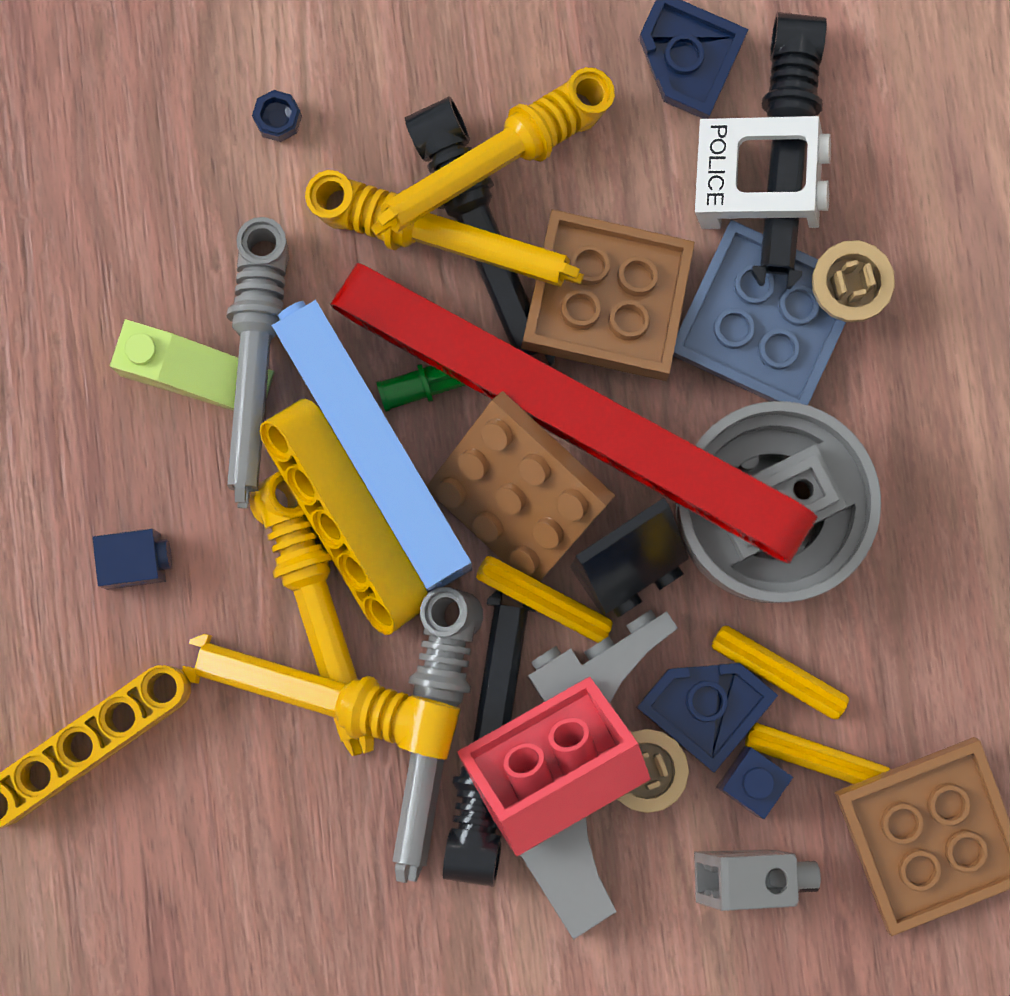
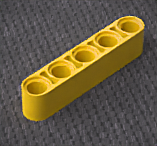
(344, 515)
(106, 741)

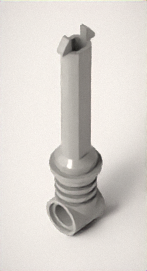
(252, 317)
(440, 681)

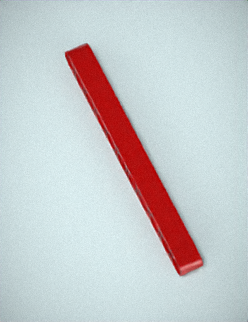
(577, 414)

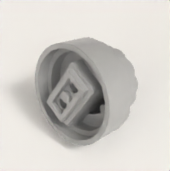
(781, 447)

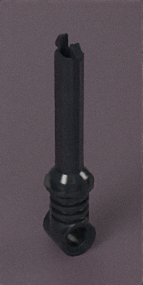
(793, 92)
(441, 138)
(473, 847)

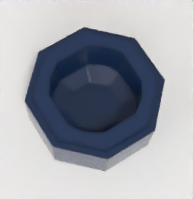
(277, 115)

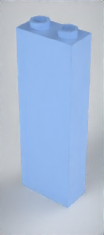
(371, 445)

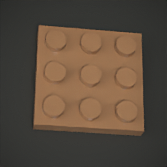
(627, 302)
(519, 489)
(930, 835)

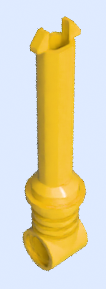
(527, 134)
(363, 205)
(304, 570)
(359, 706)

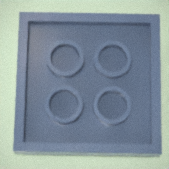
(754, 334)

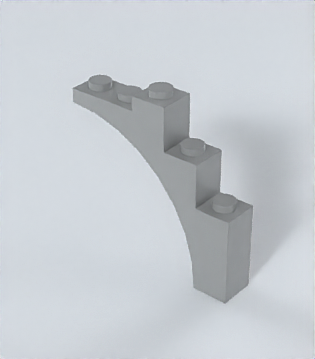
(565, 861)

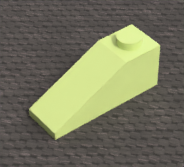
(177, 364)

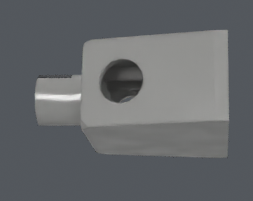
(752, 879)

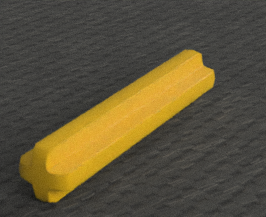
(544, 599)
(780, 672)
(811, 754)

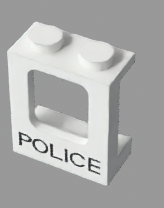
(718, 170)

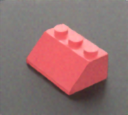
(554, 765)

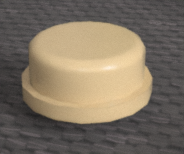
(853, 281)
(667, 771)

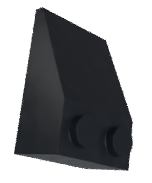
(631, 559)

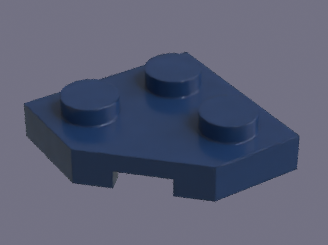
(690, 54)
(707, 708)

